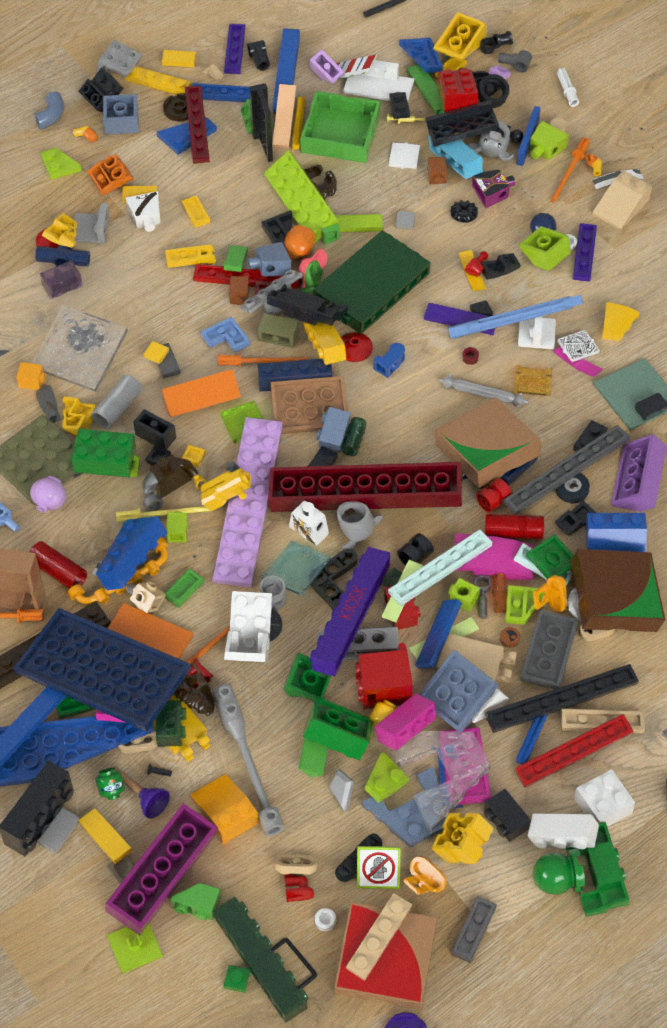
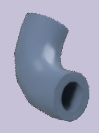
(53, 111)

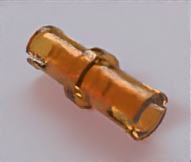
(499, 593)

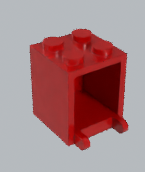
(384, 677)

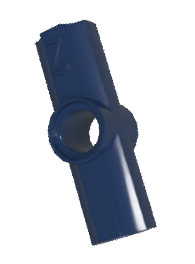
(62, 255)

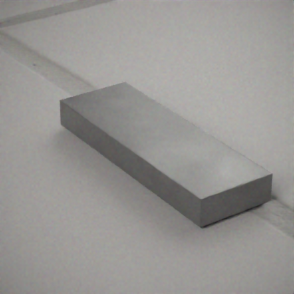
(473, 929)

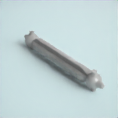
(483, 391)

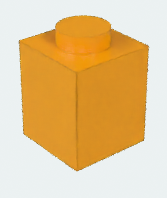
(30, 376)

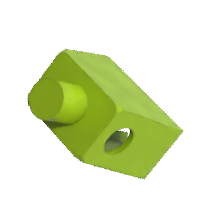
(547, 141)

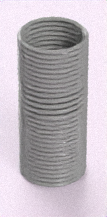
(116, 401)

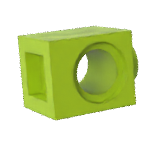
(177, 527)
(472, 594)

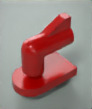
(206, 674)
(302, 893)

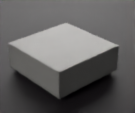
(405, 220)

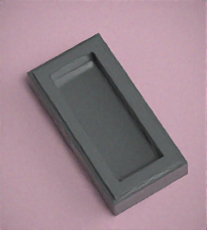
(169, 365)

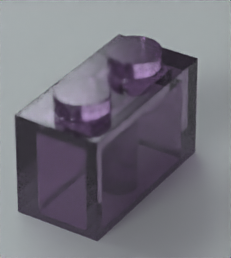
(61, 279)

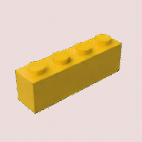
(326, 342)

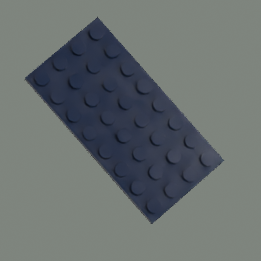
(102, 669)

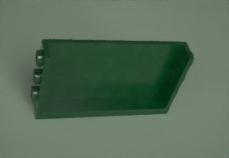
(373, 280)

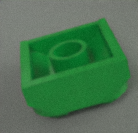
(304, 681)

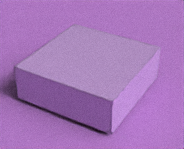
(500, 71)

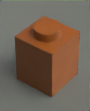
(437, 170)
(239, 290)

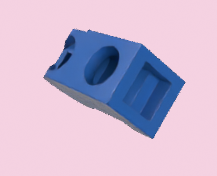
(390, 361)

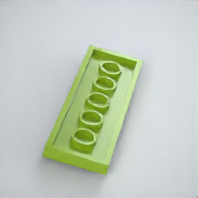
(300, 194)

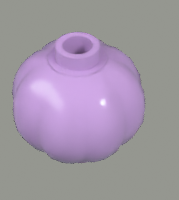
(48, 494)

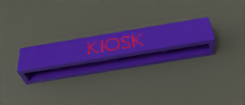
(350, 612)

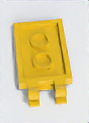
(194, 732)

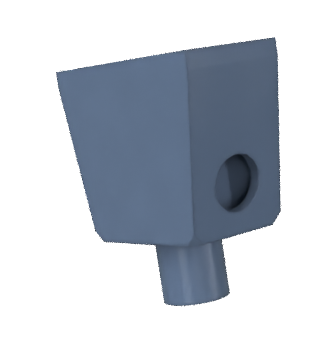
(271, 260)

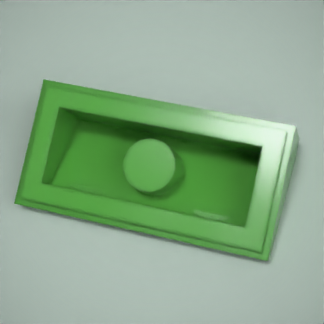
(313, 758)

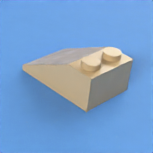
(623, 200)

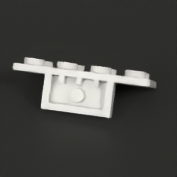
(379, 82)

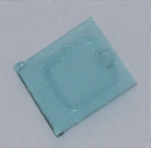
(296, 569)

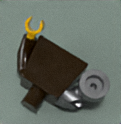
(167, 477)

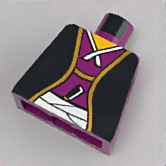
(492, 186)

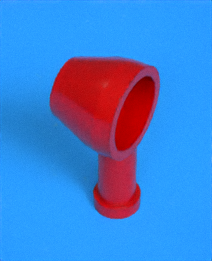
(474, 266)

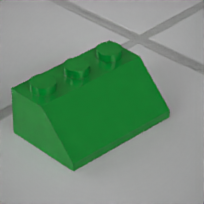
(338, 728)

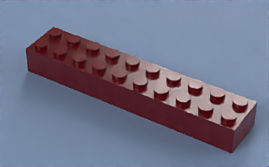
(372, 484)

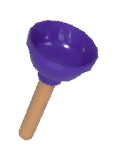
(152, 800)

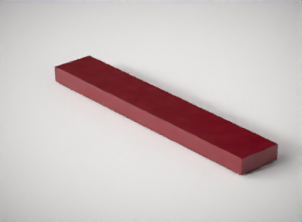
(197, 124)

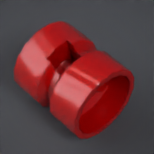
(493, 496)

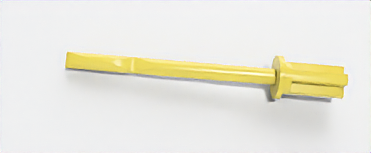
(134, 514)

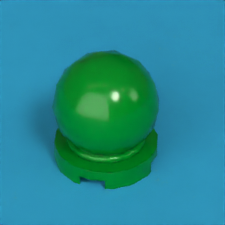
(557, 873)

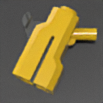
(225, 486)

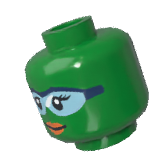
(110, 783)

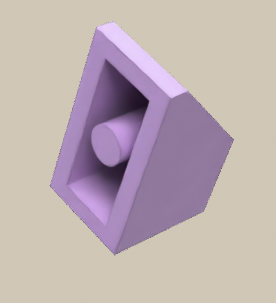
(325, 67)

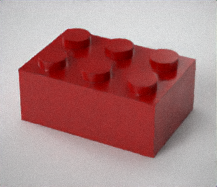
(457, 89)

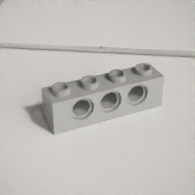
(387, 635)

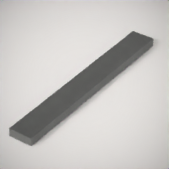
(566, 470)

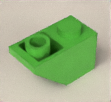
(197, 900)

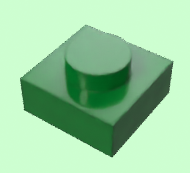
(236, 978)

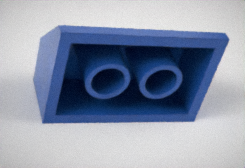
(616, 531)

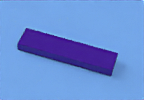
(234, 49)
(584, 252)
(452, 316)

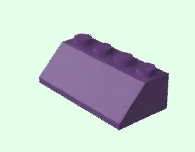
(639, 474)

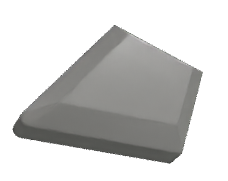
(341, 788)

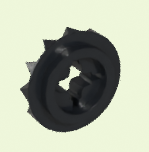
(463, 216)

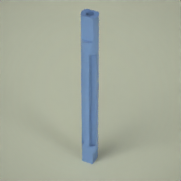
(514, 316)

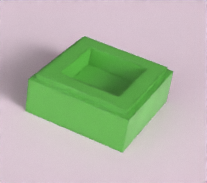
(330, 234)

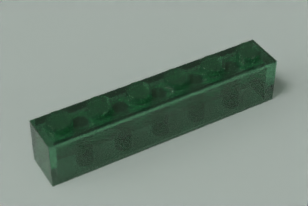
(260, 959)

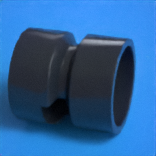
(416, 549)

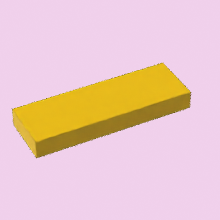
(105, 836)

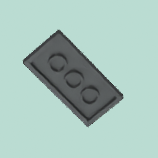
(549, 650)

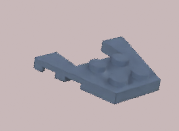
(406, 819)

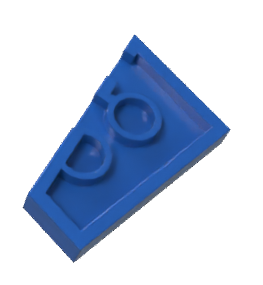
(422, 53)
(179, 136)

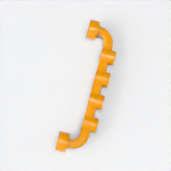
(102, 595)

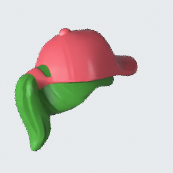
(312, 271)

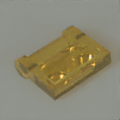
(533, 384)

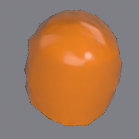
(299, 242)

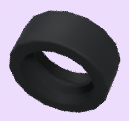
(500, 82)

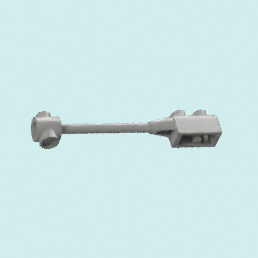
(235, 724)

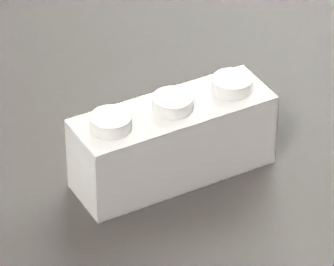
(563, 830)

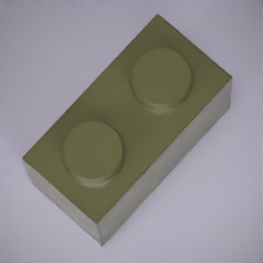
(278, 330)

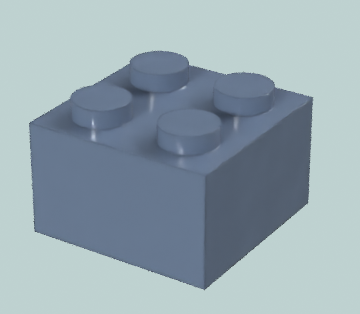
(120, 114)

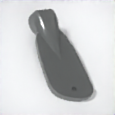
(48, 403)

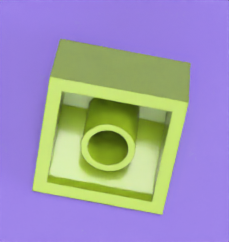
(546, 248)

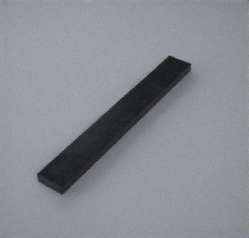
(561, 698)

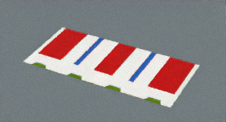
(356, 66)

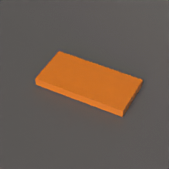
(151, 630)

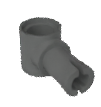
(519, 61)

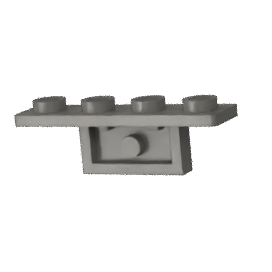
(261, 298)

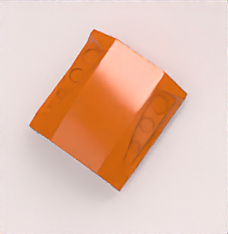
(110, 174)

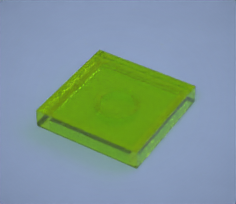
(235, 419)

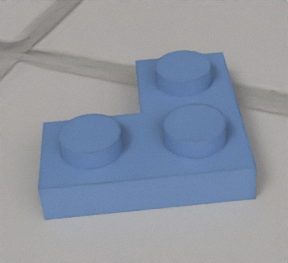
(226, 331)

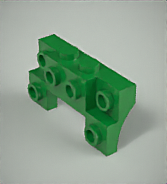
(606, 875)

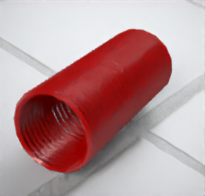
(512, 526)
(58, 565)

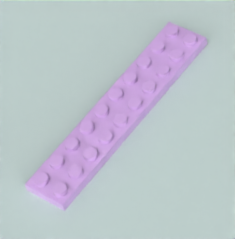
(246, 517)

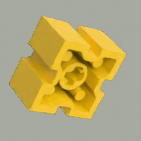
(462, 838)

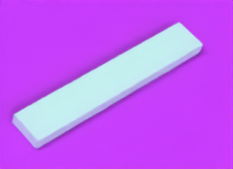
(440, 567)

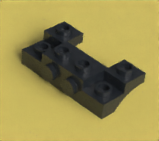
(305, 306)

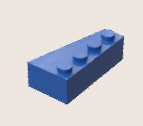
(129, 551)

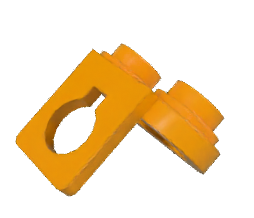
(554, 594)
(426, 876)

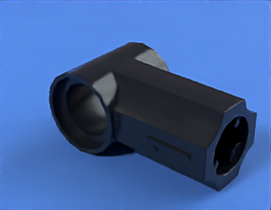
(258, 52)

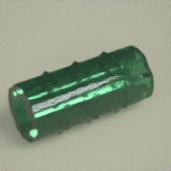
(354, 436)

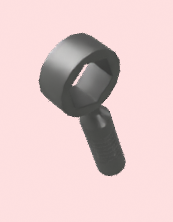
(483, 599)

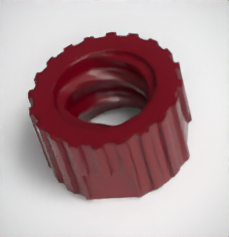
(470, 360)

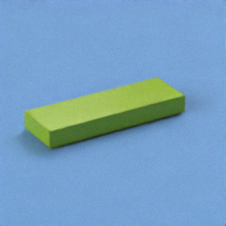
(360, 223)

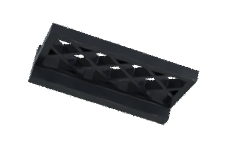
(261, 118)
(455, 119)

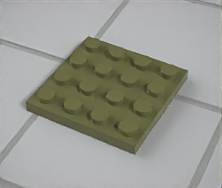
(35, 454)

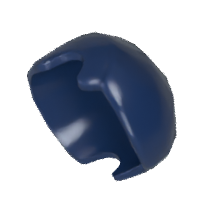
(544, 220)

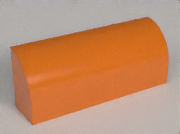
(200, 393)

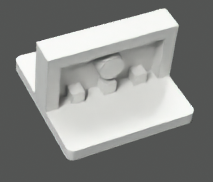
(537, 333)

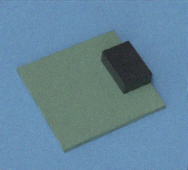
(635, 393)

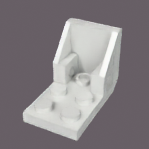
(249, 627)

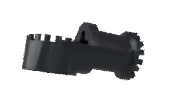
(496, 41)

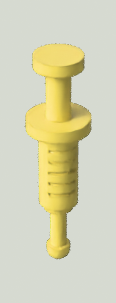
(411, 119)

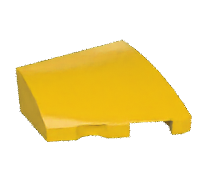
(62, 231)
(617, 321)
(77, 415)

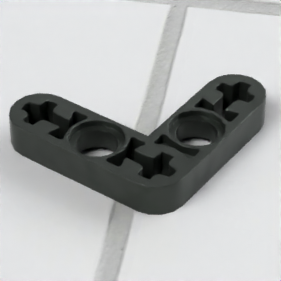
(329, 577)

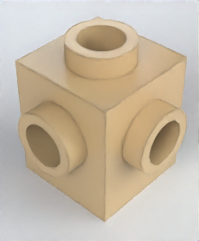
(147, 596)

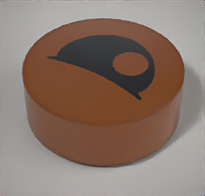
(510, 637)

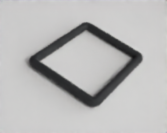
(286, 940)

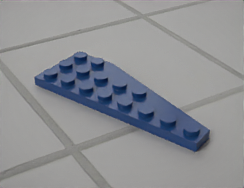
(65, 745)

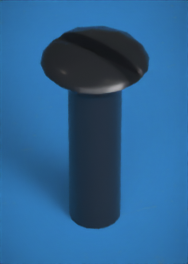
(151, 769)

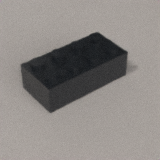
(36, 808)

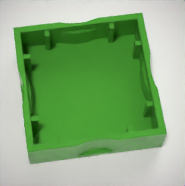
(340, 127)

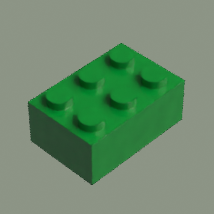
(103, 453)

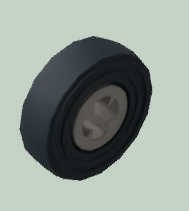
(576, 494)

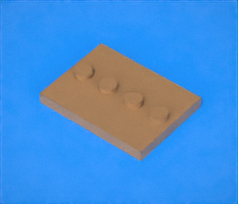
(304, 401)

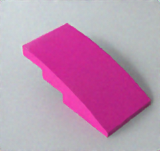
(497, 559)

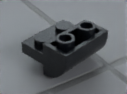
(101, 85)

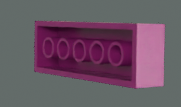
(161, 869)

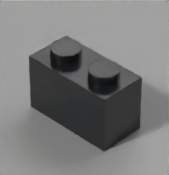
(154, 429)
(506, 815)

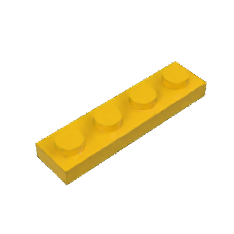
(158, 80)

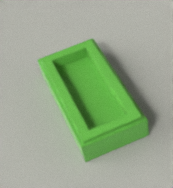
(235, 258)
(184, 587)

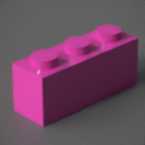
(405, 722)

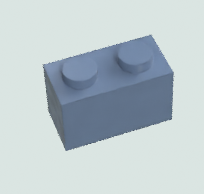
(334, 429)

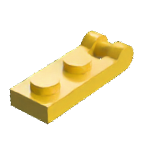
(190, 256)

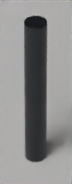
(379, 8)

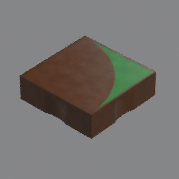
(617, 590)

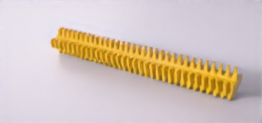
(298, 123)

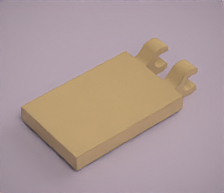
(481, 654)

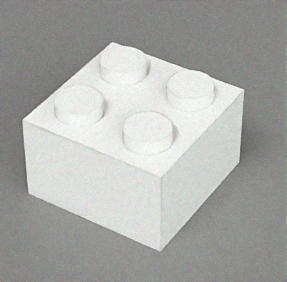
(605, 798)

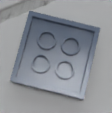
(458, 690)

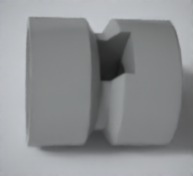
(276, 586)

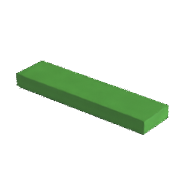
(426, 86)

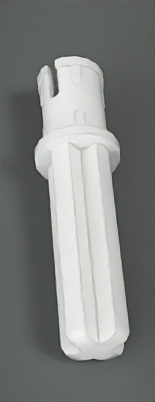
(569, 90)

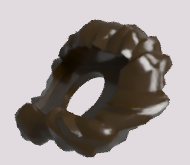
(329, 186)
(199, 700)

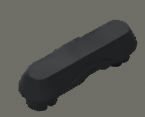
(348, 867)

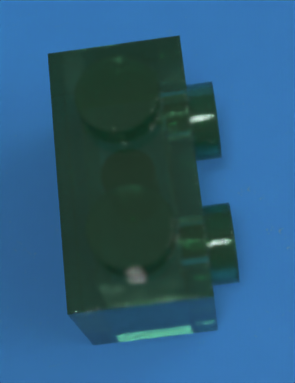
(170, 724)

